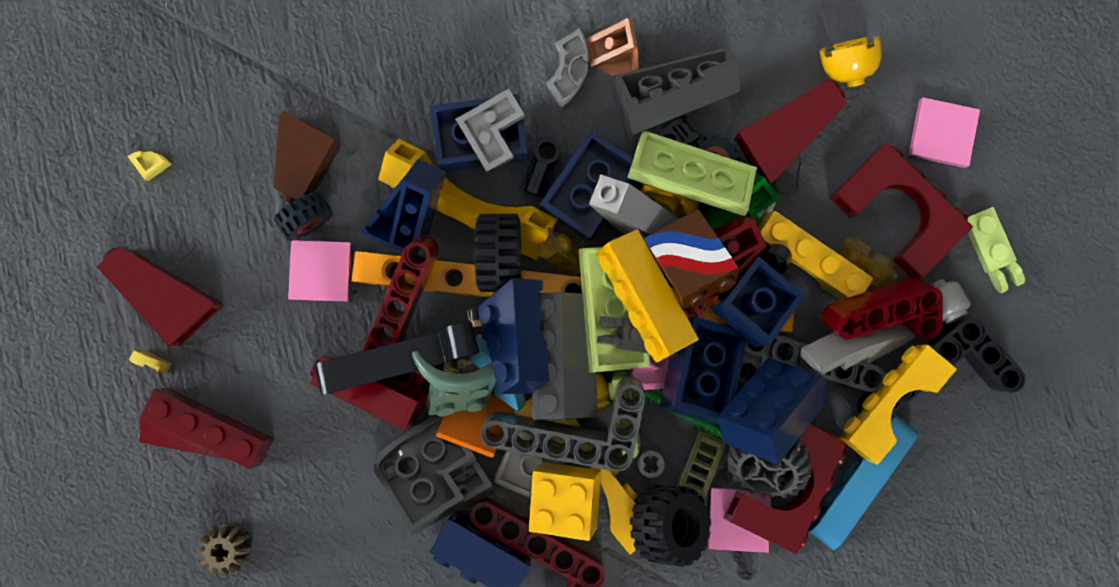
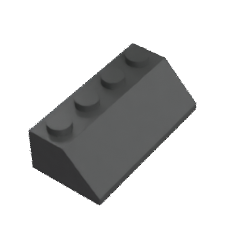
(570, 386)

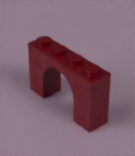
(940, 222)
(789, 523)

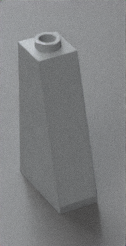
(628, 207)

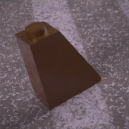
(301, 157)

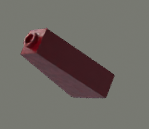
(785, 133)
(160, 297)
(380, 400)

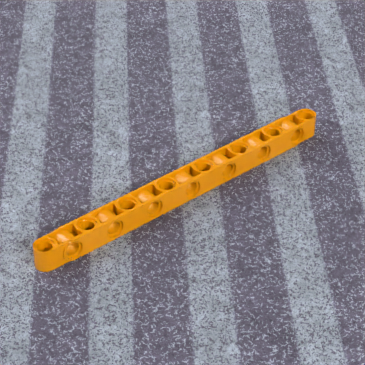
(375, 268)

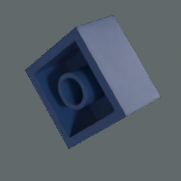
(758, 303)

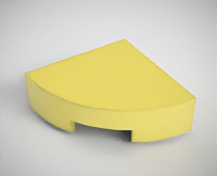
(149, 163)
(143, 357)

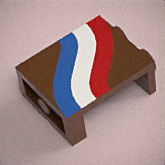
(693, 259)

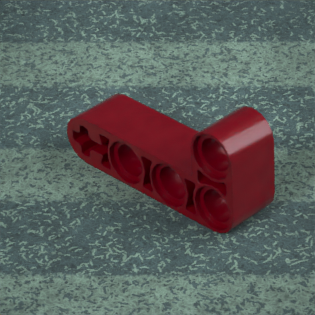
(905, 302)

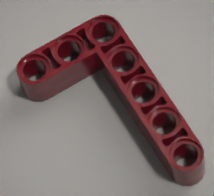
(399, 320)
(544, 556)

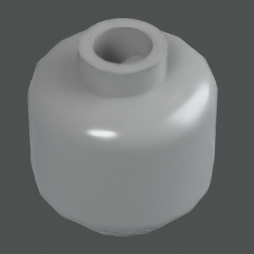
(954, 301)

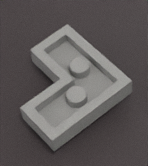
(483, 127)

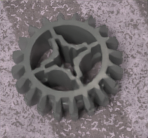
(769, 478)

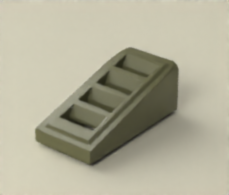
(710, 468)

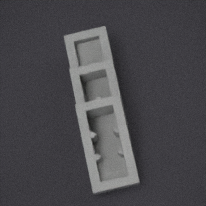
(835, 351)

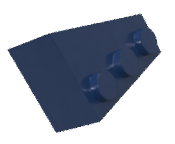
(514, 338)

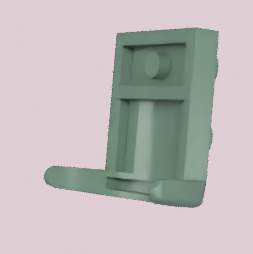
(456, 391)

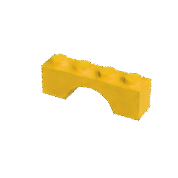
(829, 268)
(871, 430)

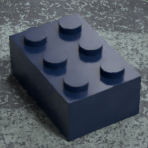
(451, 144)
(574, 187)
(705, 372)
(772, 410)
(478, 554)

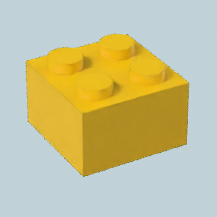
(565, 501)

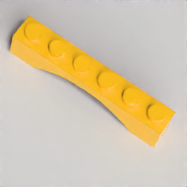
(462, 206)
(619, 497)

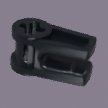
(680, 131)

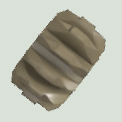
(218, 558)

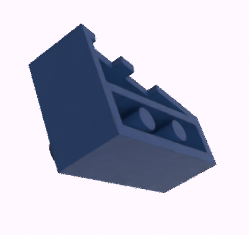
(408, 208)

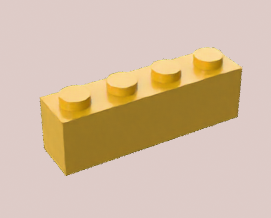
(646, 295)

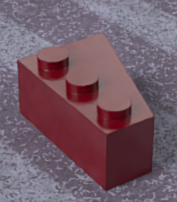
(743, 243)

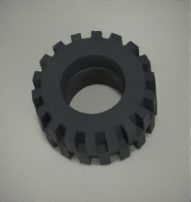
(497, 250)
(670, 525)

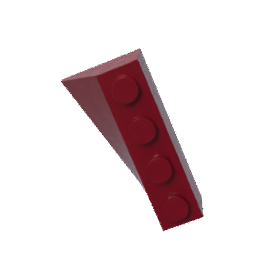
(189, 426)

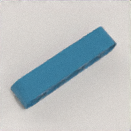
(859, 488)

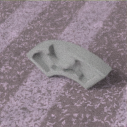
(571, 69)

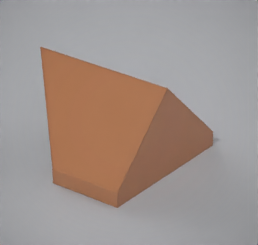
(614, 49)

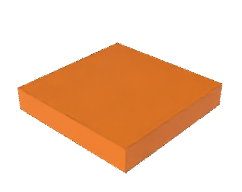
(465, 427)

